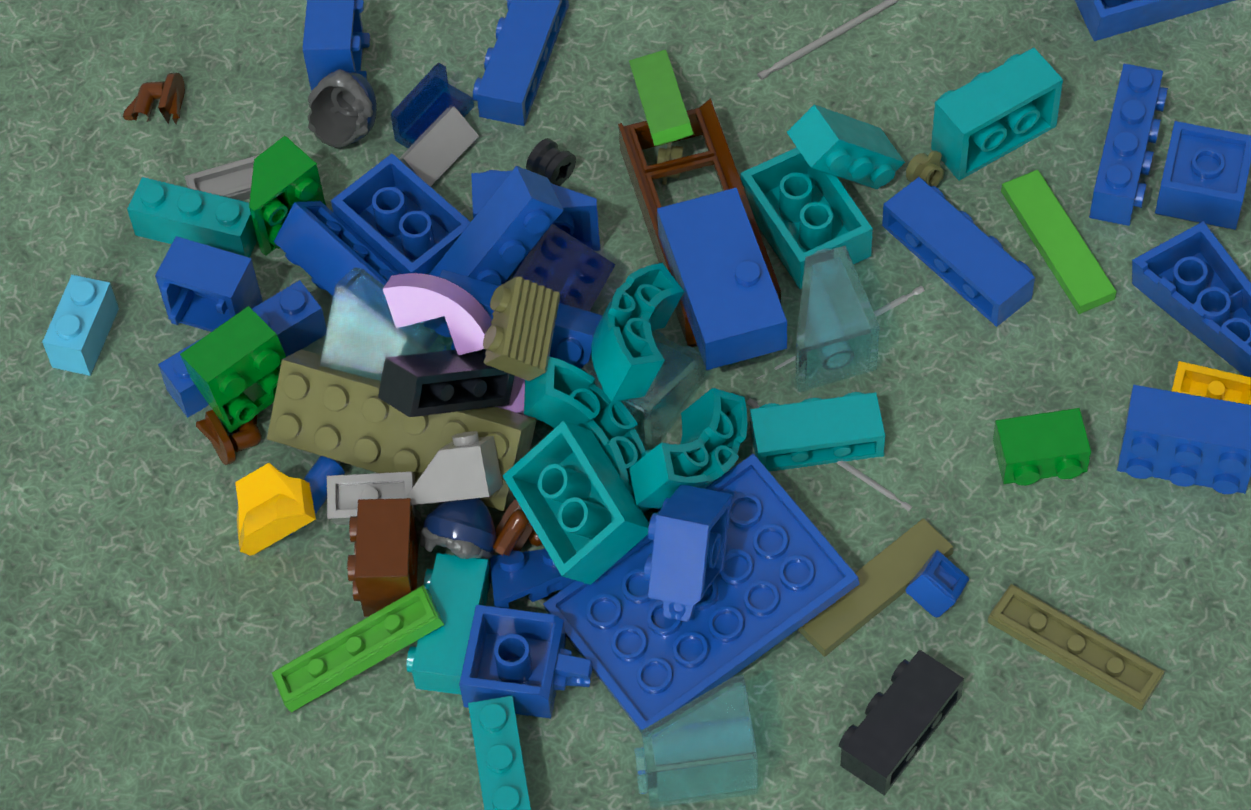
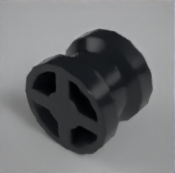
(551, 162)

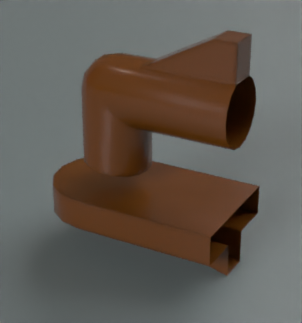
(170, 95)
(225, 445)
(512, 530)

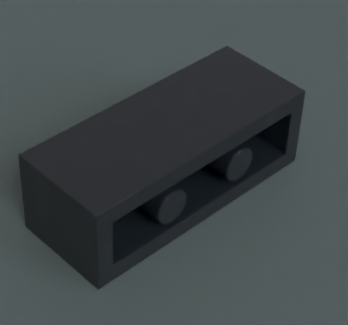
(443, 383)
(900, 721)

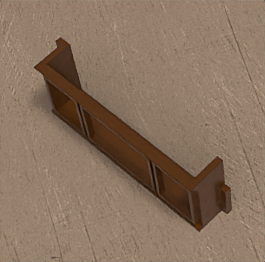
(704, 122)

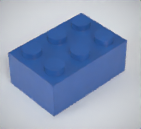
(400, 216)
(1187, 440)

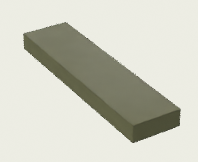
(880, 584)
(1076, 647)

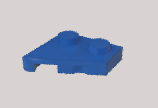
(524, 574)

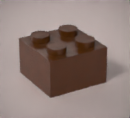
(384, 552)

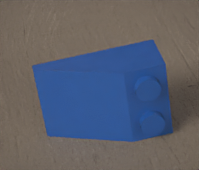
(579, 212)

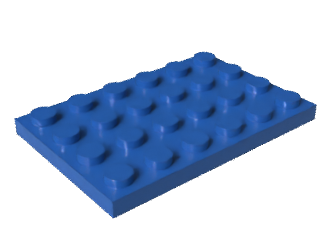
(771, 584)

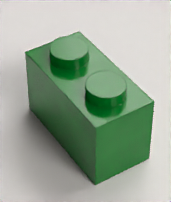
(1041, 446)

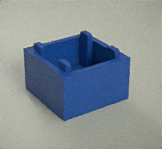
(333, 38)
(1205, 175)
(205, 284)

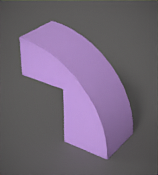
(426, 297)

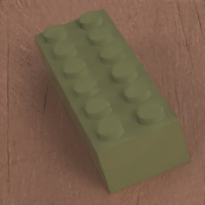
(347, 422)

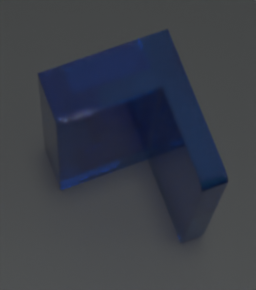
(426, 104)

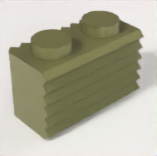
(521, 328)

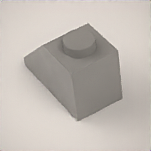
(460, 471)

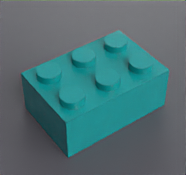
(996, 113)
(804, 212)
(577, 503)

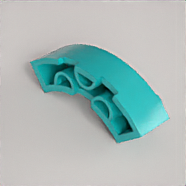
(623, 340)
(572, 396)
(707, 449)

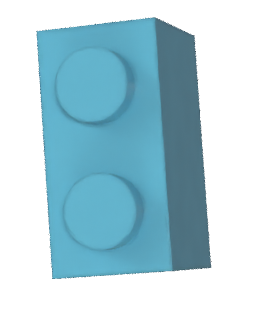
(80, 325)

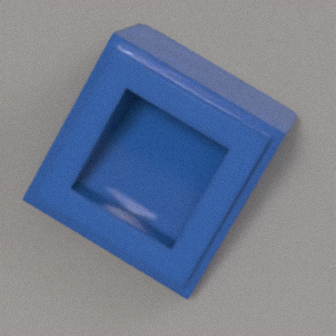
(937, 584)

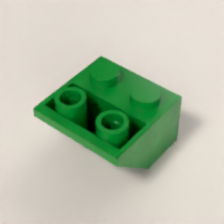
(279, 179)
(236, 368)

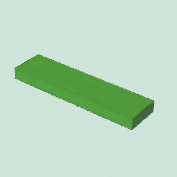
(661, 98)
(1058, 242)
(357, 648)

